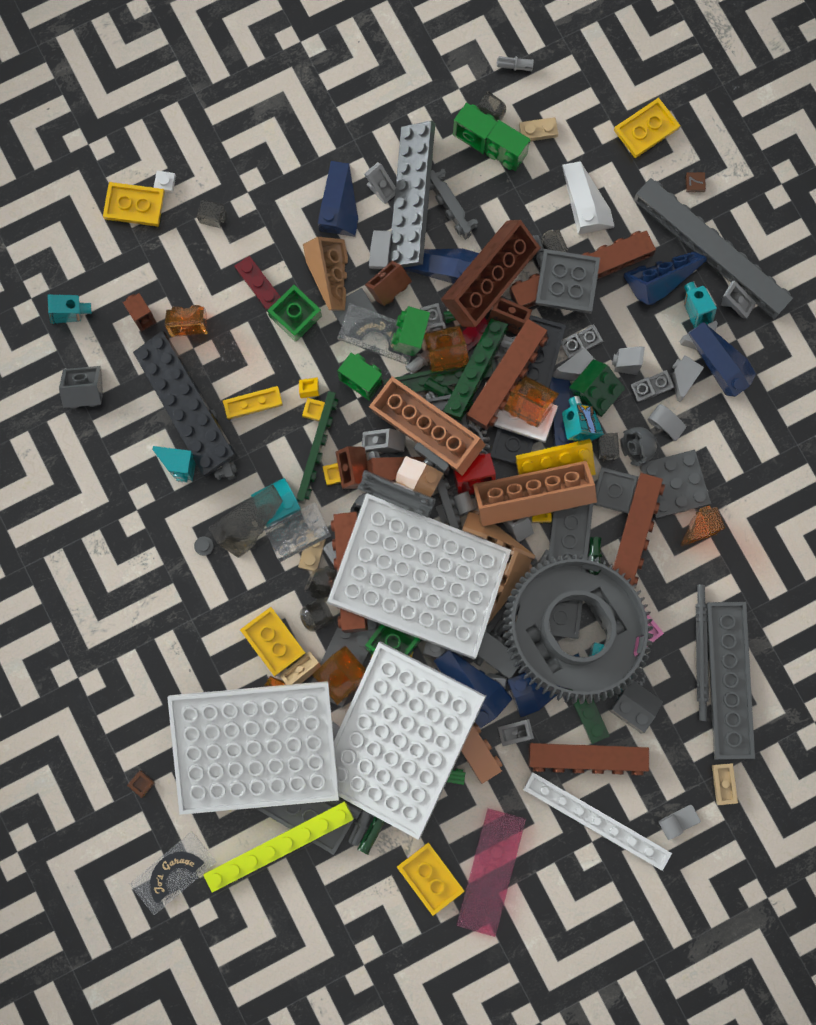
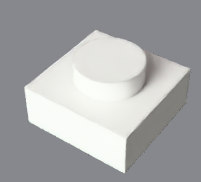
(165, 181)

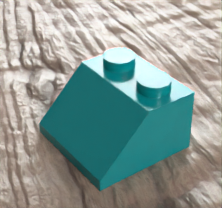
(178, 462)
(288, 506)

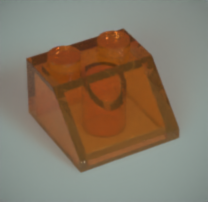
(186, 321)
(446, 348)
(531, 401)
(703, 525)
(342, 673)

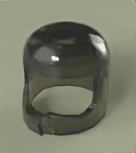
(492, 105)
(316, 615)

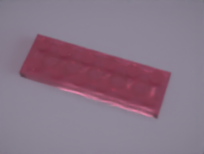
(491, 872)

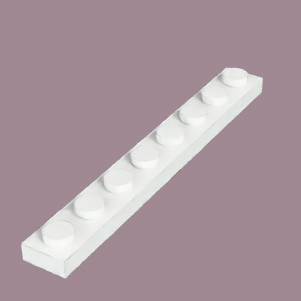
(597, 821)

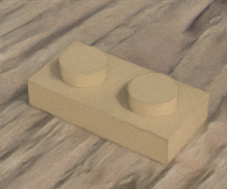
(539, 129)
(311, 556)
(301, 670)
(724, 784)

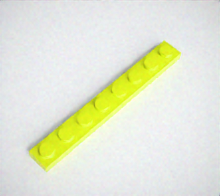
(278, 846)

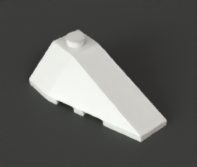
(587, 203)

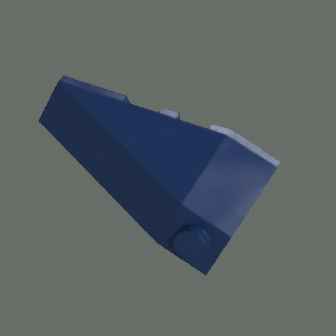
(338, 205)
(444, 263)
(658, 281)
(725, 362)
(558, 429)
(460, 670)
(526, 696)

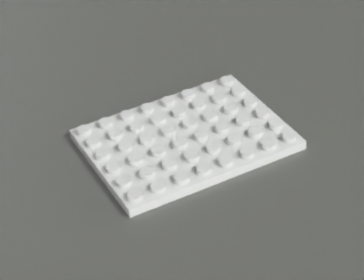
(419, 576)
(402, 738)
(253, 747)

